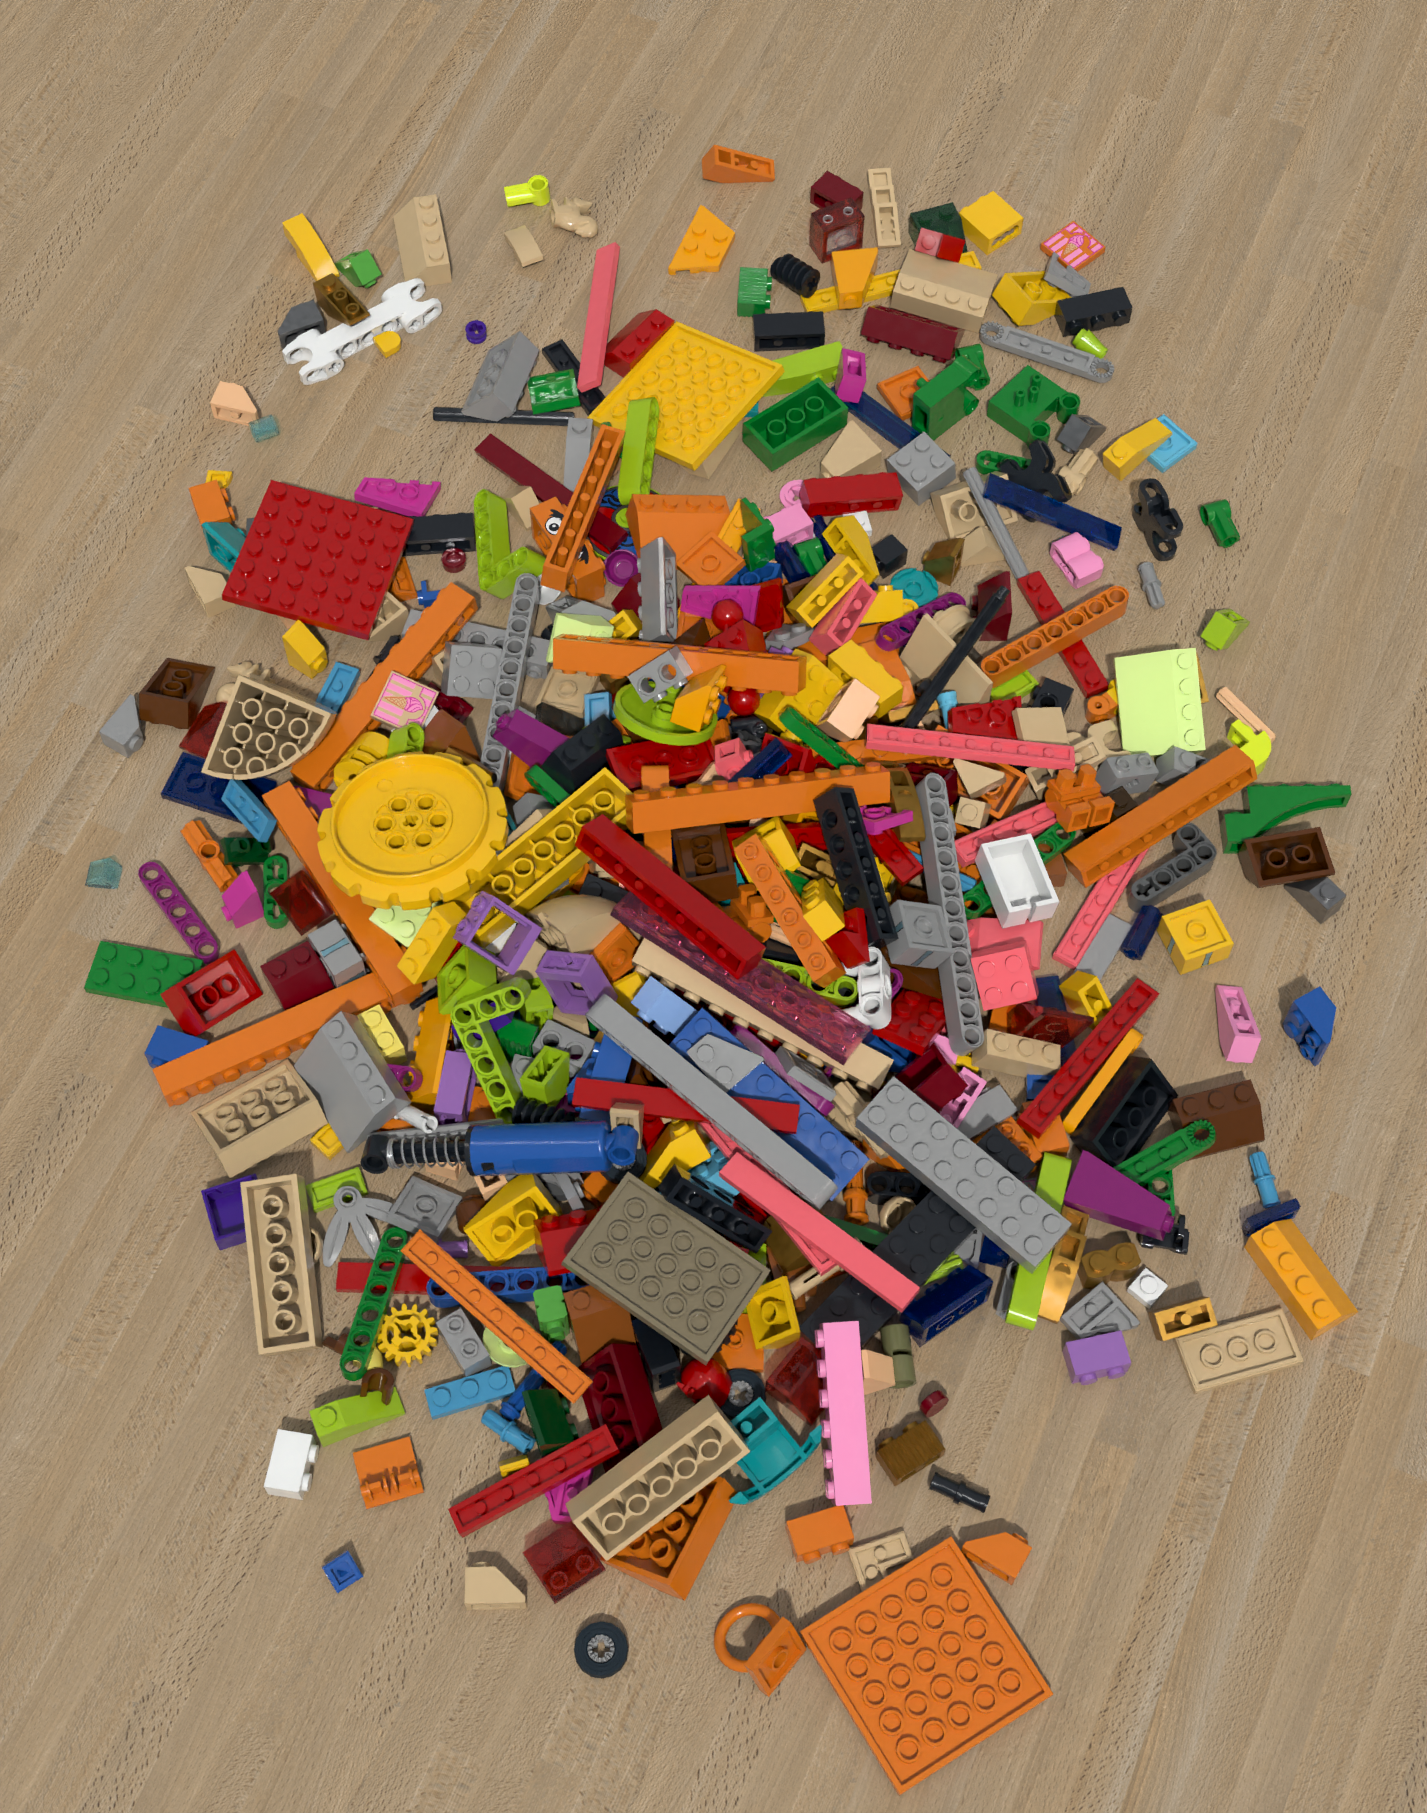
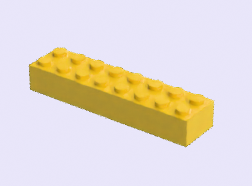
(545, 854)

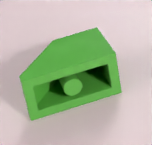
(359, 268)

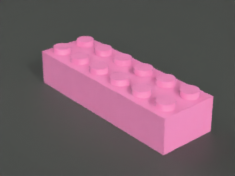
(844, 1413)

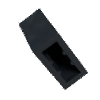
(657, 1356)

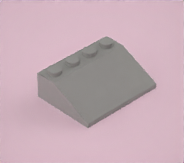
(350, 1080)

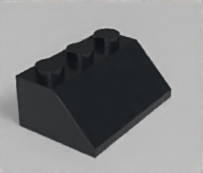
(583, 754)

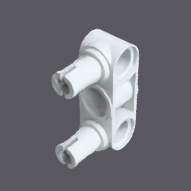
(873, 990)

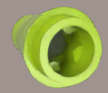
(1088, 342)

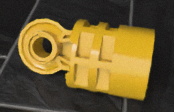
(365, 750)

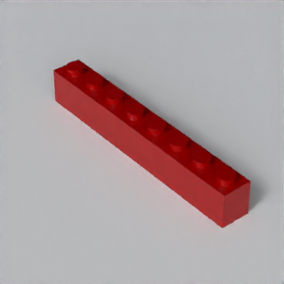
(670, 896)

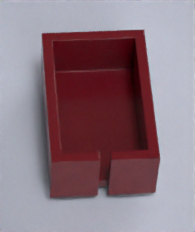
(932, 1078)

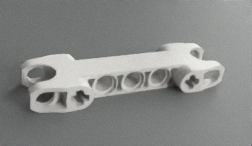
(329, 349)

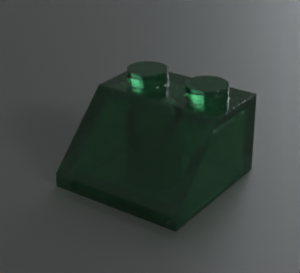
(940, 219)

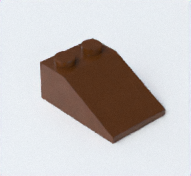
(175, 693)
(706, 861)

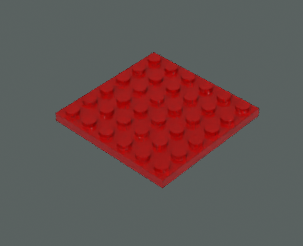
(318, 560)

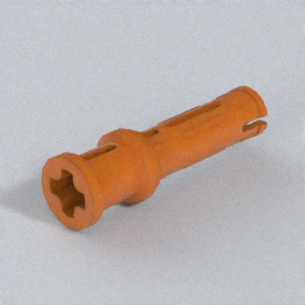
(855, 1197)

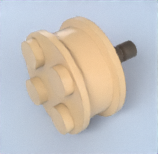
(955, 623)

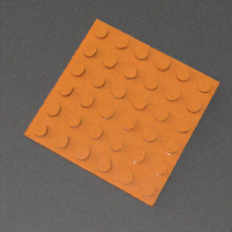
(925, 1665)

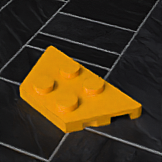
(703, 244)

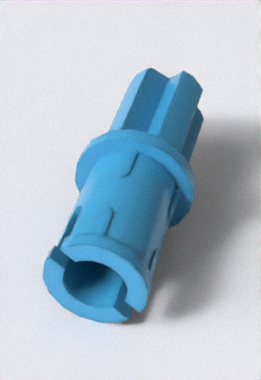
(1264, 1180)
(508, 1431)

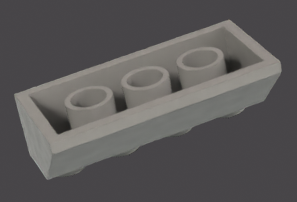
(501, 379)
(658, 592)

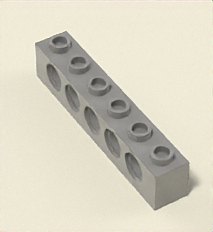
(474, 633)

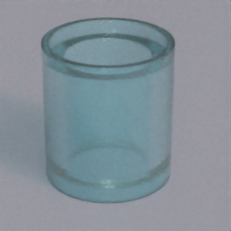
(263, 428)

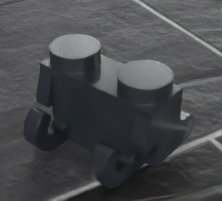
(1175, 1241)

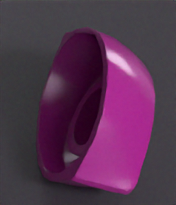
(620, 567)

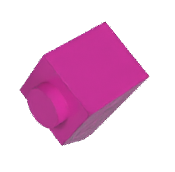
(850, 375)
(242, 902)

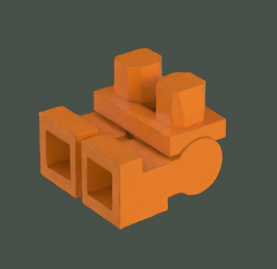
(1078, 799)
(750, 912)

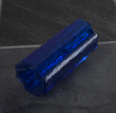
(790, 561)
(1141, 932)

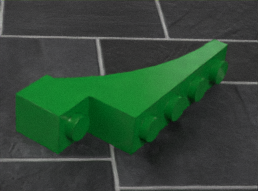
(1273, 805)

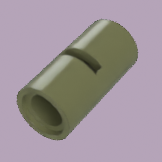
(897, 1345)

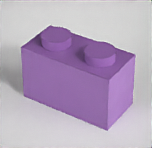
(1096, 1358)

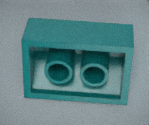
(223, 542)

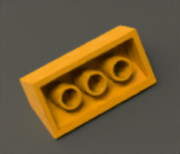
(430, 1050)
(1299, 1277)

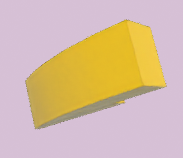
(309, 247)

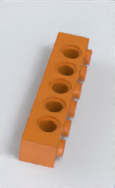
(787, 909)

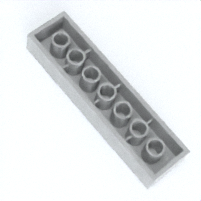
(963, 1175)

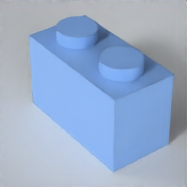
(663, 1006)

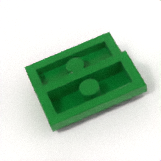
(553, 391)

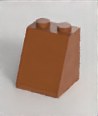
(447, 732)
(596, 1321)

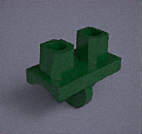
(244, 851)

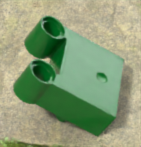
(944, 398)
(1028, 403)

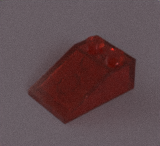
(1046, 1023)

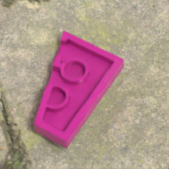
(401, 498)
(701, 599)
(881, 818)

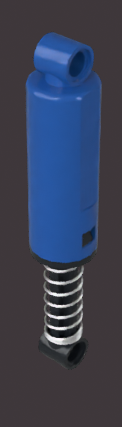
(513, 1149)

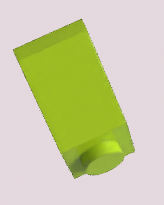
(1224, 629)

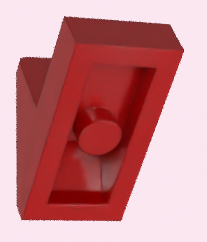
(939, 245)
(852, 940)

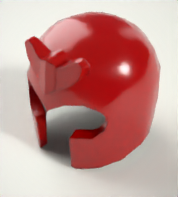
(703, 1380)

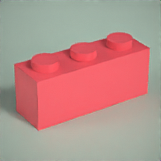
(843, 618)

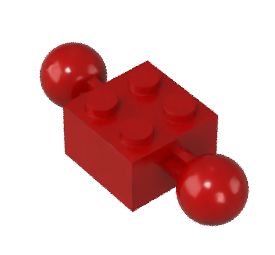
(737, 635)

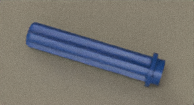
(514, 1405)

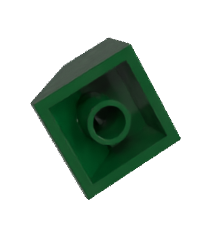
(548, 1419)

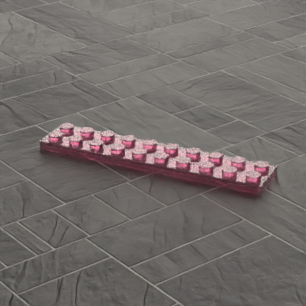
(762, 988)

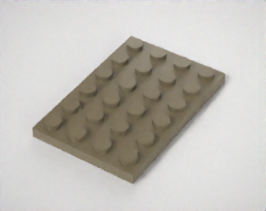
(666, 1268)

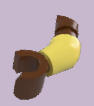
(376, 1377)

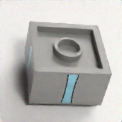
(921, 935)
(337, 954)

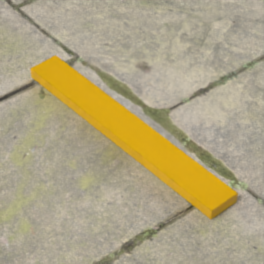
(881, 287)

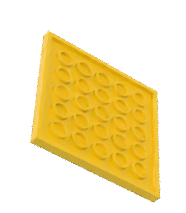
(700, 391)

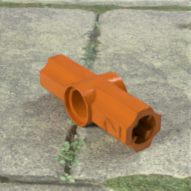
(204, 845)

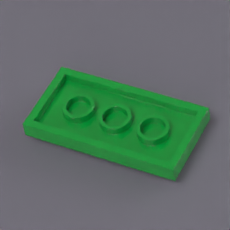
(137, 973)

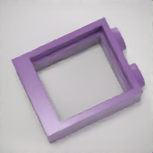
(516, 946)
(557, 975)
(455, 1088)

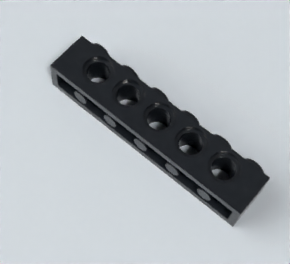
(855, 863)

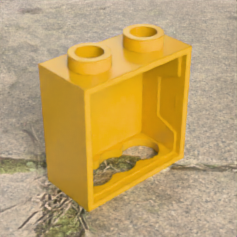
(990, 219)

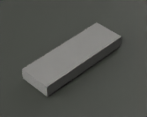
(1104, 947)

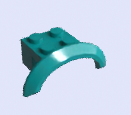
(772, 1450)

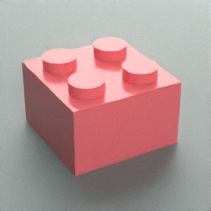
(1004, 975)

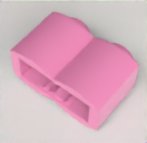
(1076, 560)

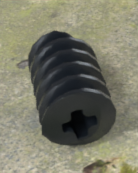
(795, 275)
(532, 1112)

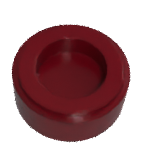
(453, 560)
(933, 1403)

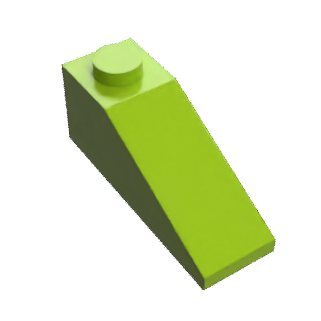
(353, 1415)

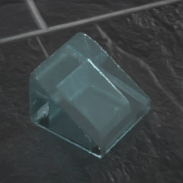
(104, 874)

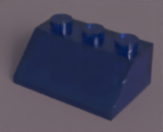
(946, 1303)

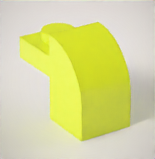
(1254, 746)

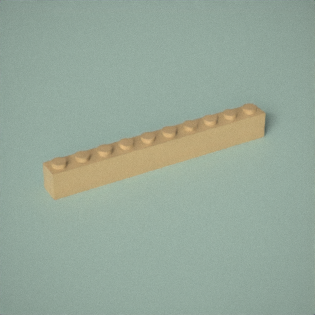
(864, 1066)

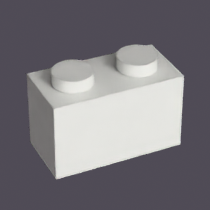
(290, 1464)

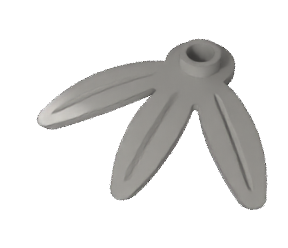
(354, 1213)

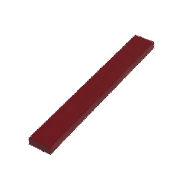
(544, 487)

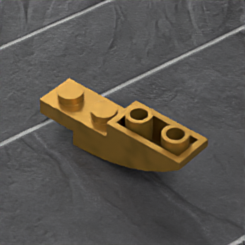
(904, 797)
(1063, 1266)

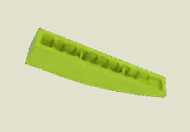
(805, 367)

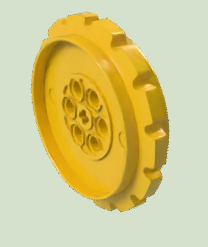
(412, 830)

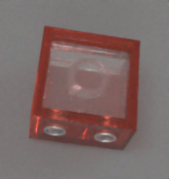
(836, 229)

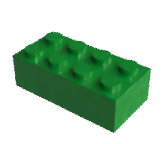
(795, 424)

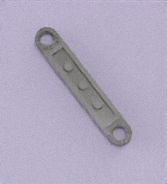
(1046, 352)

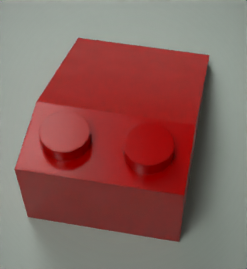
(211, 994)

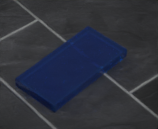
(204, 792)

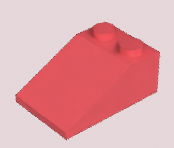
(988, 933)

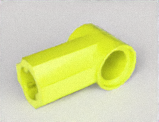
(534, 191)

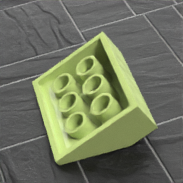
(1159, 702)

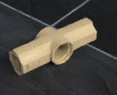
(1078, 470)
(851, 1105)

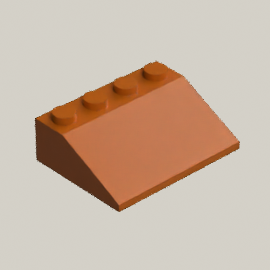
(676, 518)
(678, 1545)

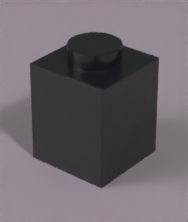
(889, 555)

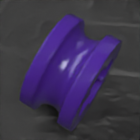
(477, 326)

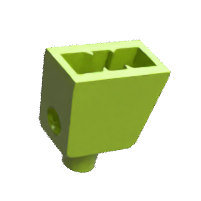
(538, 1006)
(547, 1076)

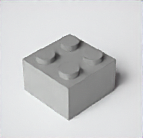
(922, 468)
(470, 669)

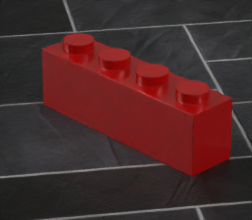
(851, 494)

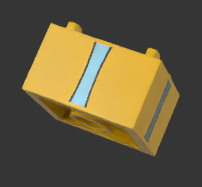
(1195, 937)

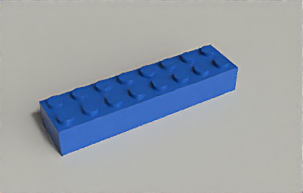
(815, 1137)

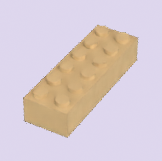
(281, 1265)
(657, 1478)

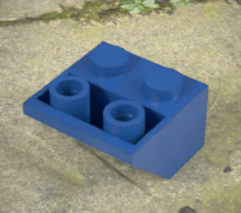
(1311, 1024)

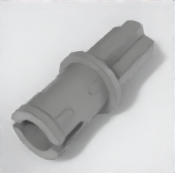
(1151, 585)

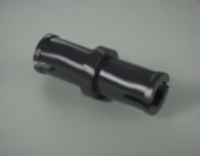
(959, 1492)

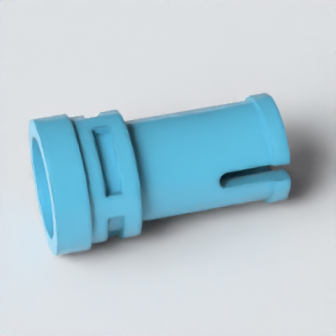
(946, 702)

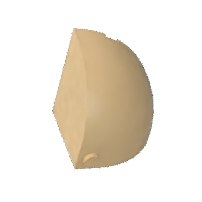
(265, 731)
(575, 923)

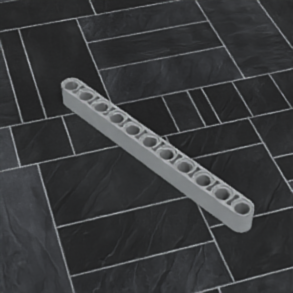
(511, 663)
(945, 890)
(711, 1102)

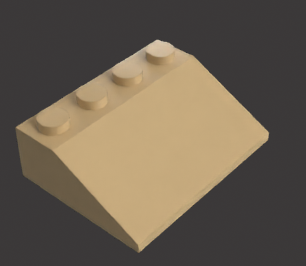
(943, 291)
(927, 653)
(259, 1118)

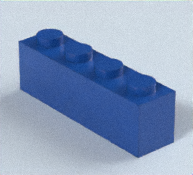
(609, 1065)

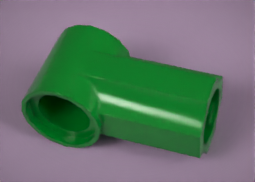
(976, 356)
(1218, 517)
(811, 555)

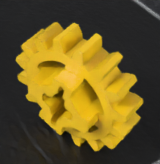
(412, 1324)

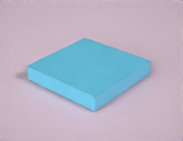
(1173, 449)

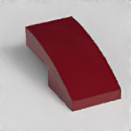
(452, 705)

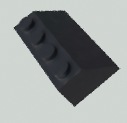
(1125, 1112)

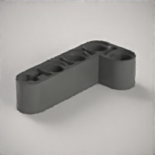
(1168, 872)

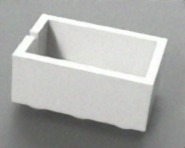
(1016, 880)

